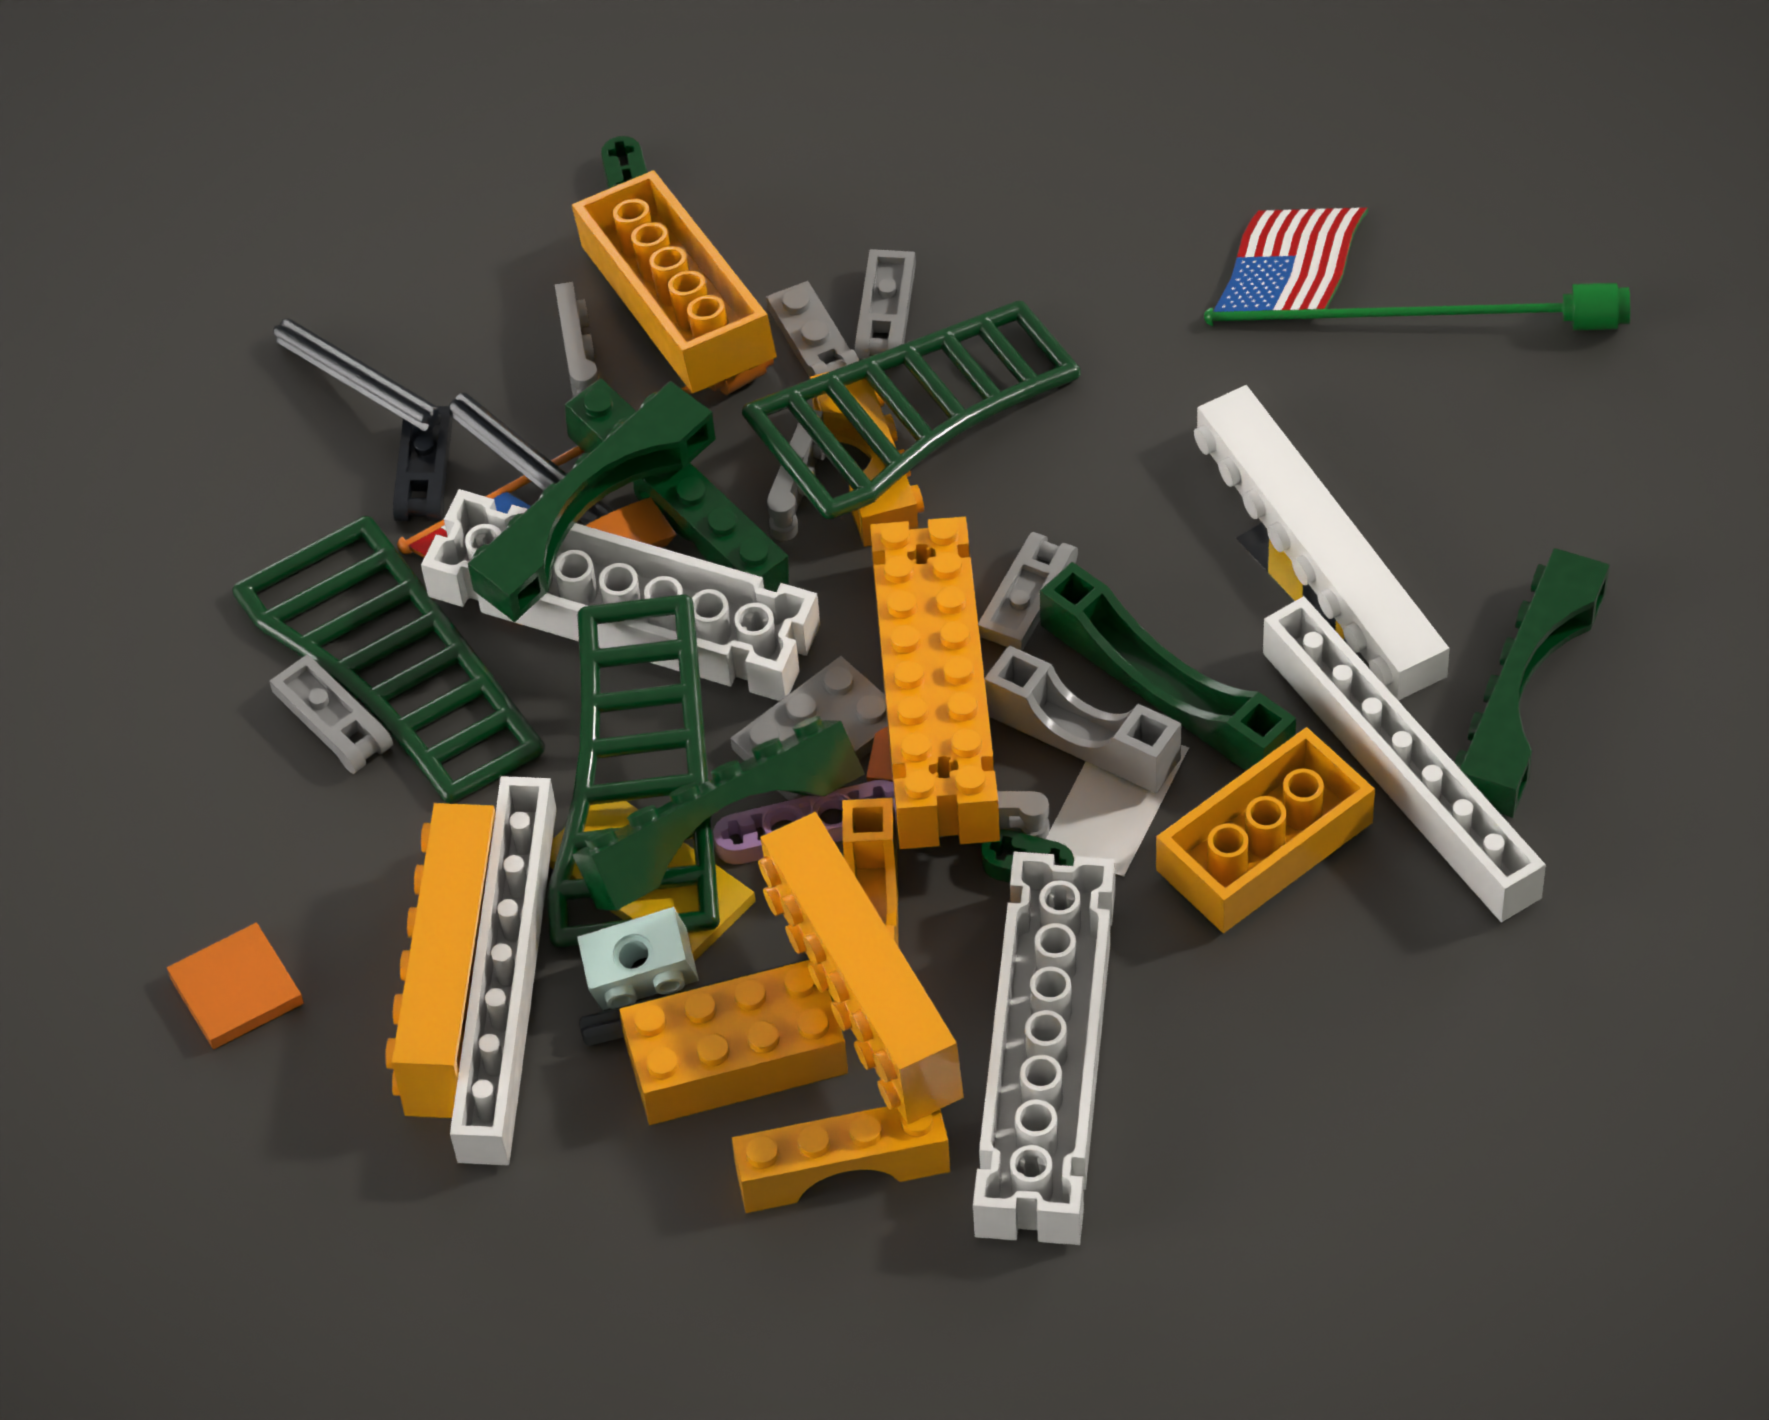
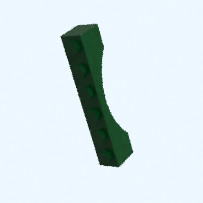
(656, 439)
(698, 507)
(1563, 607)
(1096, 625)
(634, 858)

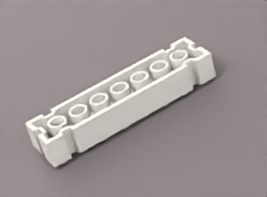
(737, 621)
(1045, 1049)

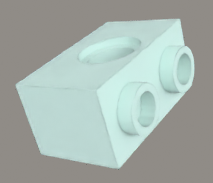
(613, 951)

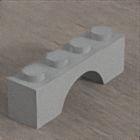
(1032, 699)

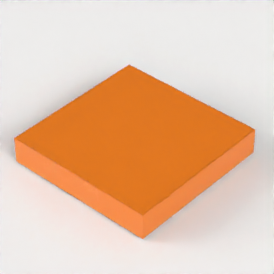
(235, 985)

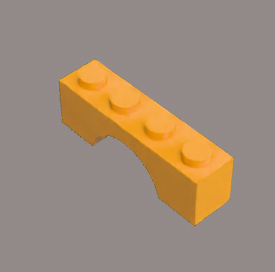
(901, 500)
(873, 853)
(786, 1161)

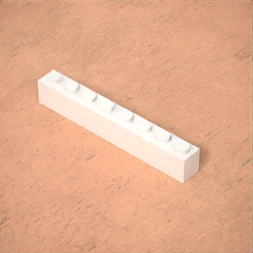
(1321, 543)
(1404, 759)
(503, 972)

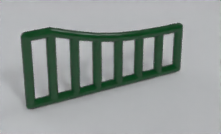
(927, 440)
(375, 698)
(592, 748)

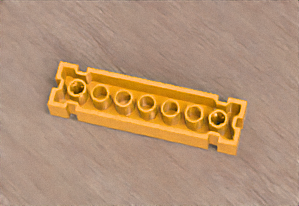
(934, 684)

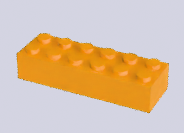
(674, 281)
(440, 959)
(860, 968)

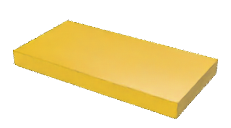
(733, 896)

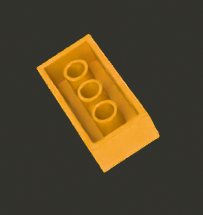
(1264, 829)
(732, 1042)

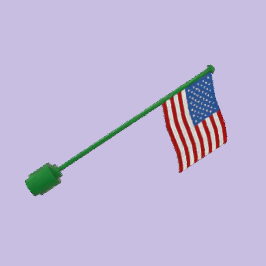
(1298, 258)

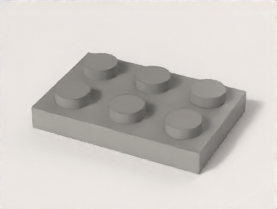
(833, 694)

